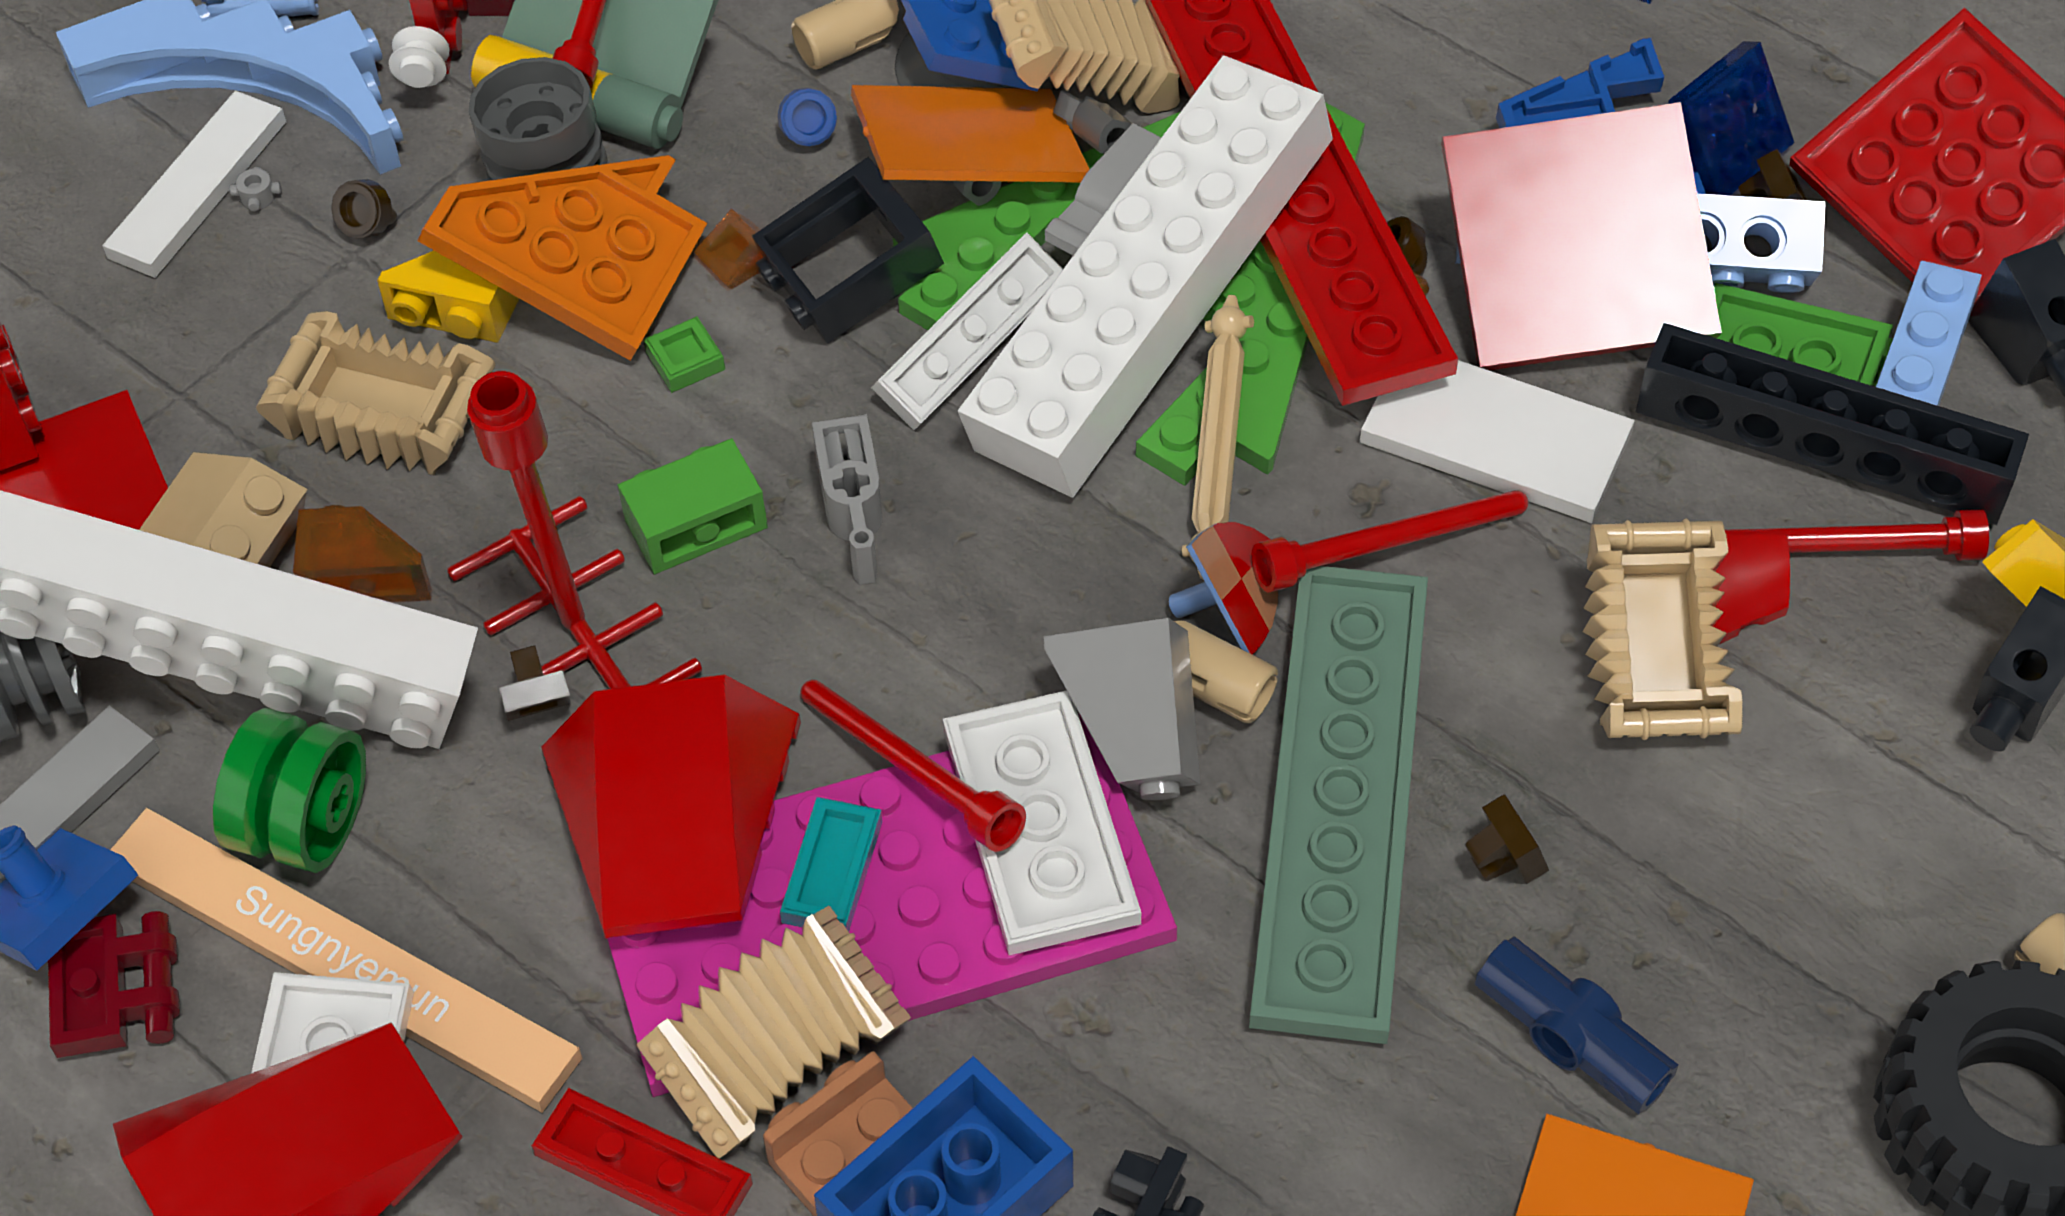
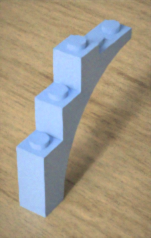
(247, 49)

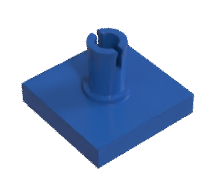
(53, 891)

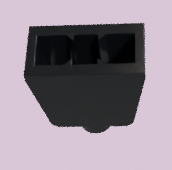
(2024, 314)
(2024, 676)

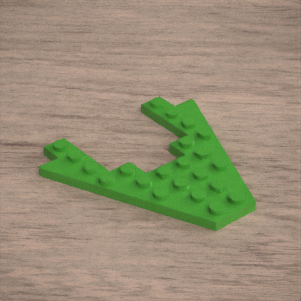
(977, 236)

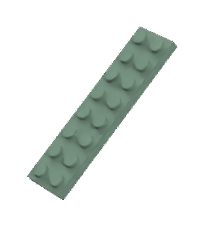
(1341, 807)

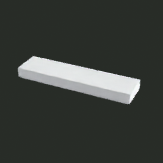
(194, 184)
(968, 332)

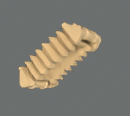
(1091, 42)
(372, 394)
(1657, 631)
(770, 1027)

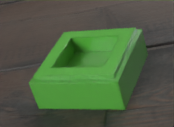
(684, 354)

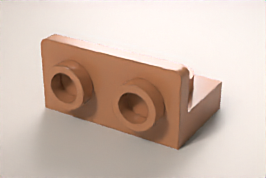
(829, 1130)

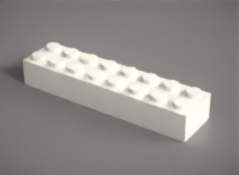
(1146, 275)
(228, 623)

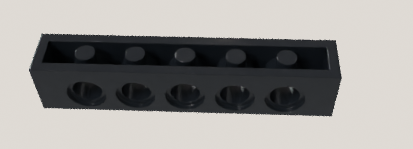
(1830, 422)

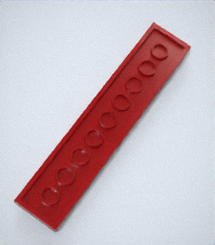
(1330, 237)

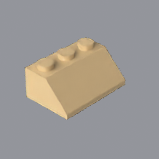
(229, 508)

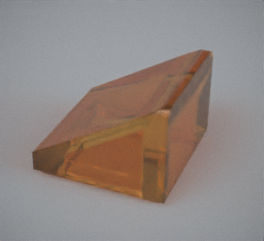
(731, 250)

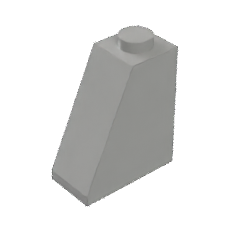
(1135, 701)

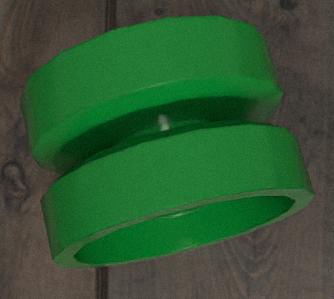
(289, 790)

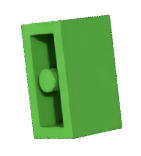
(692, 505)

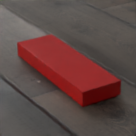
(638, 1161)

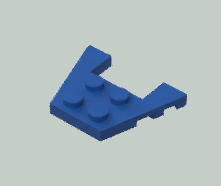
(961, 40)
(1590, 91)

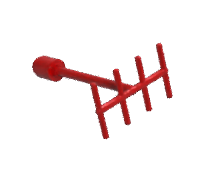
(513, 439)

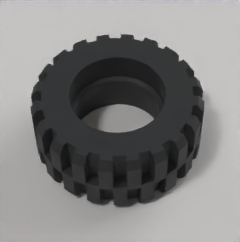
(1924, 1112)

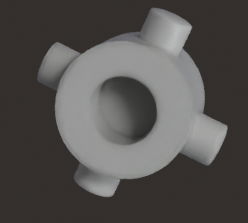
(255, 189)

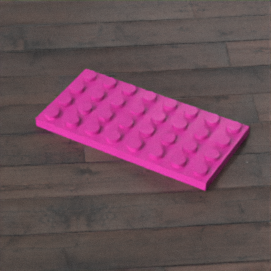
(918, 919)

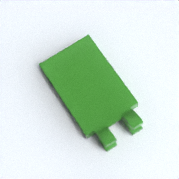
(1804, 333)

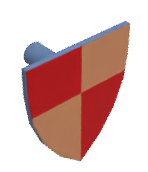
(1226, 566)

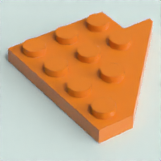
(574, 243)

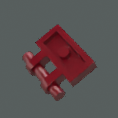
(89, 986)

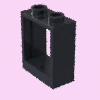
(824, 218)

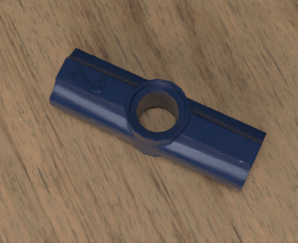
(1576, 1024)

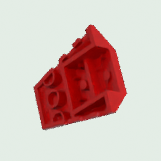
(670, 798)
(297, 1139)

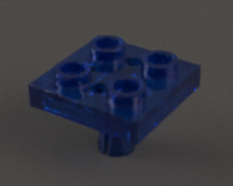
(1723, 125)

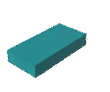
(832, 861)

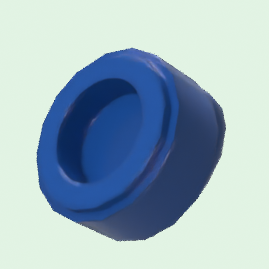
(807, 116)

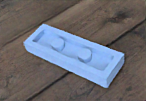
(1929, 332)

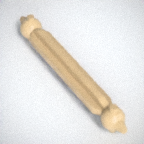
(1219, 417)

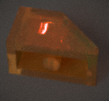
(358, 554)

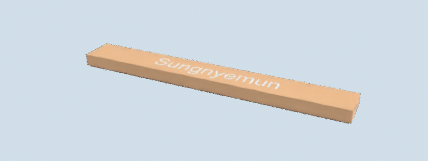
(320, 942)

